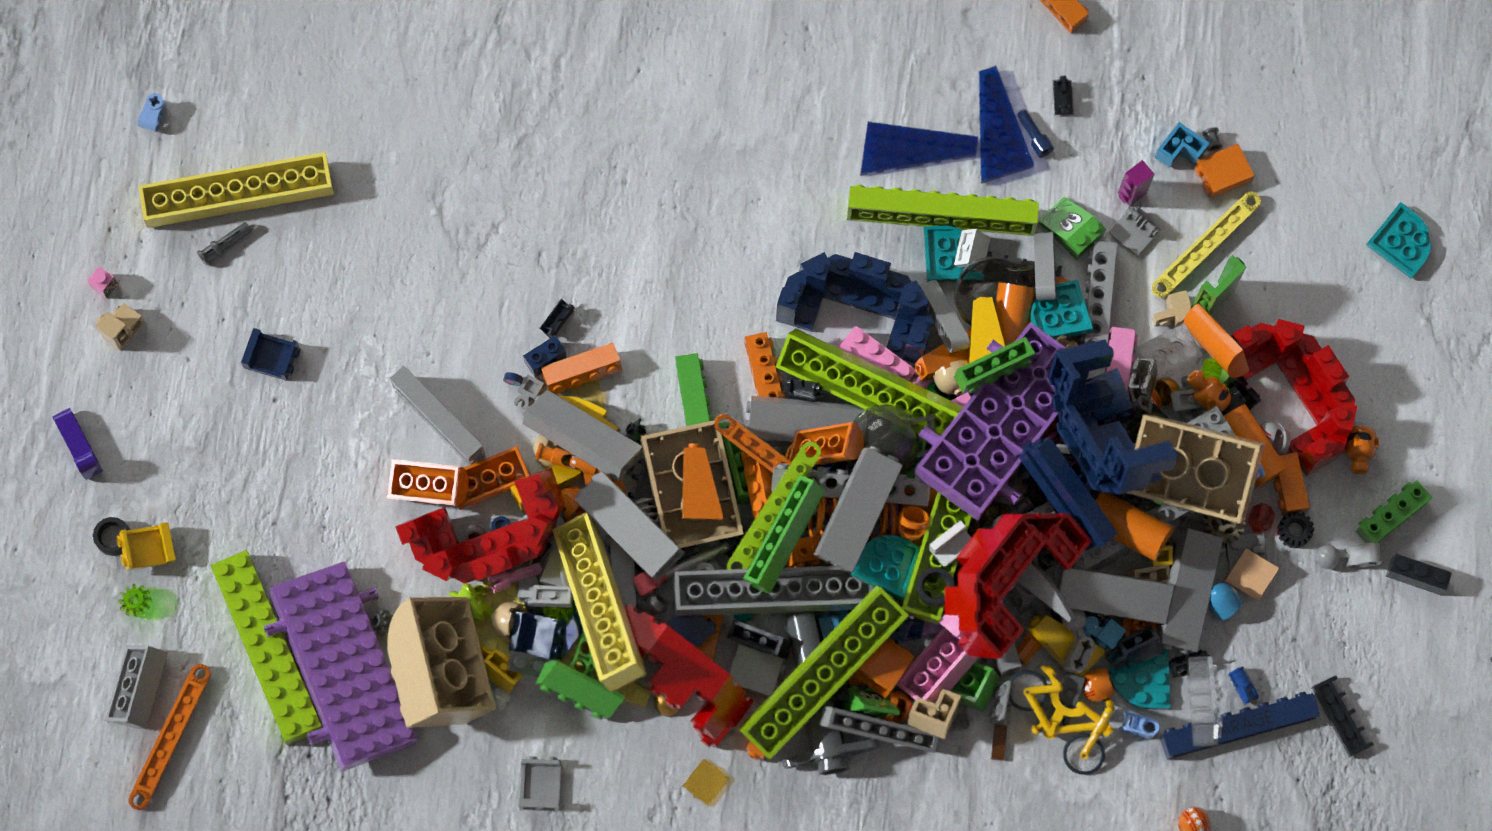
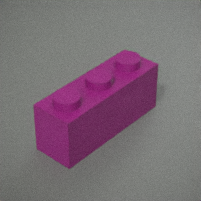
(1135, 183)

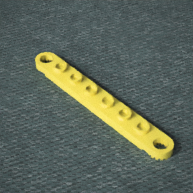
(1206, 244)

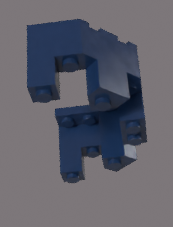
(862, 284)
(1102, 451)

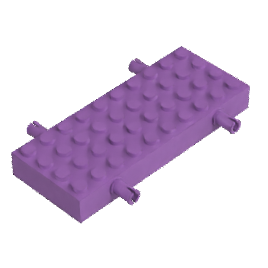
(982, 443)
(341, 665)

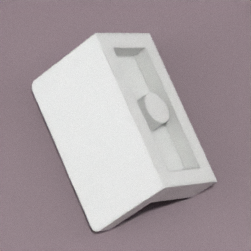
(971, 247)
(950, 544)

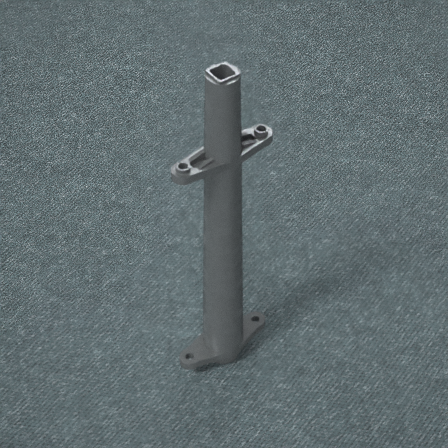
(825, 743)

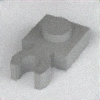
(529, 389)

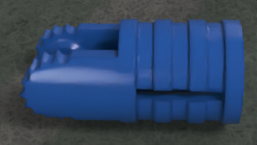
(1243, 685)

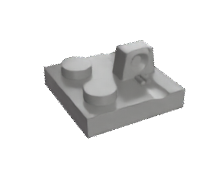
(1252, 541)

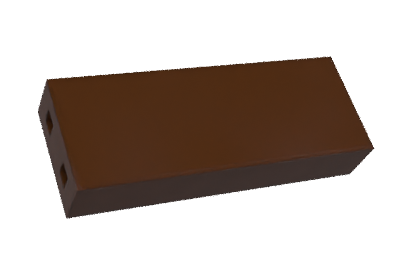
(999, 742)

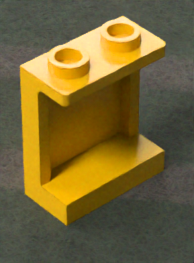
(146, 547)

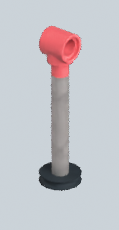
(646, 584)

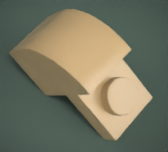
(1178, 307)

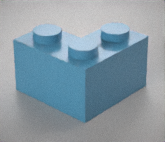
(1182, 142)

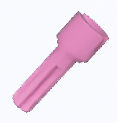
(505, 579)

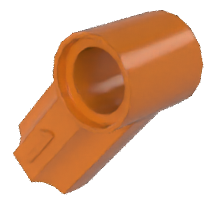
(1028, 648)

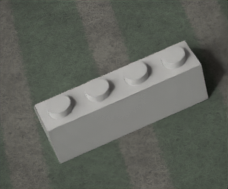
(136, 686)

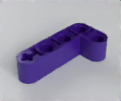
(77, 444)

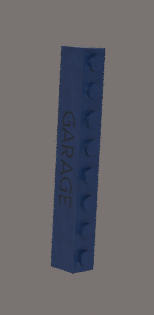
(1245, 724)

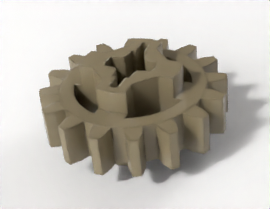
(1220, 529)

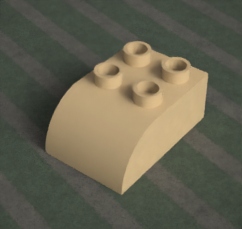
(664, 465)
(1211, 471)
(438, 662)

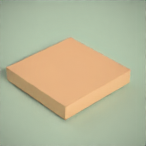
(1251, 573)

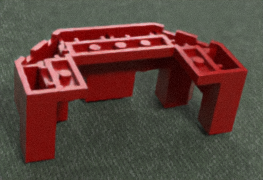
(1315, 378)
(443, 556)
(992, 566)
(689, 670)

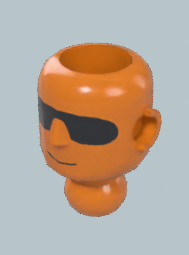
(1209, 391)
(1361, 447)

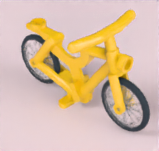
(1082, 752)

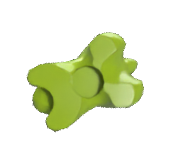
(475, 596)

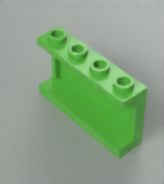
(1210, 297)

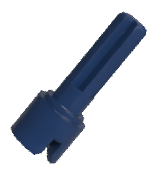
(1040, 142)

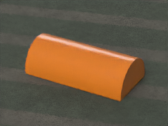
(1013, 309)
(1216, 341)
(1246, 427)
(836, 443)
(493, 476)
(428, 482)
(1134, 526)

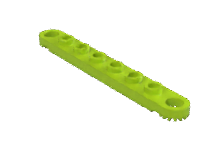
(760, 527)

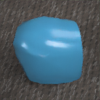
(1224, 601)

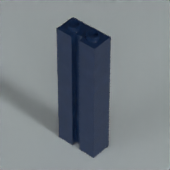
(1066, 490)

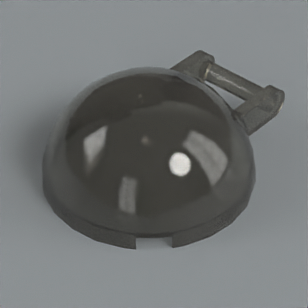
(982, 279)
(894, 433)

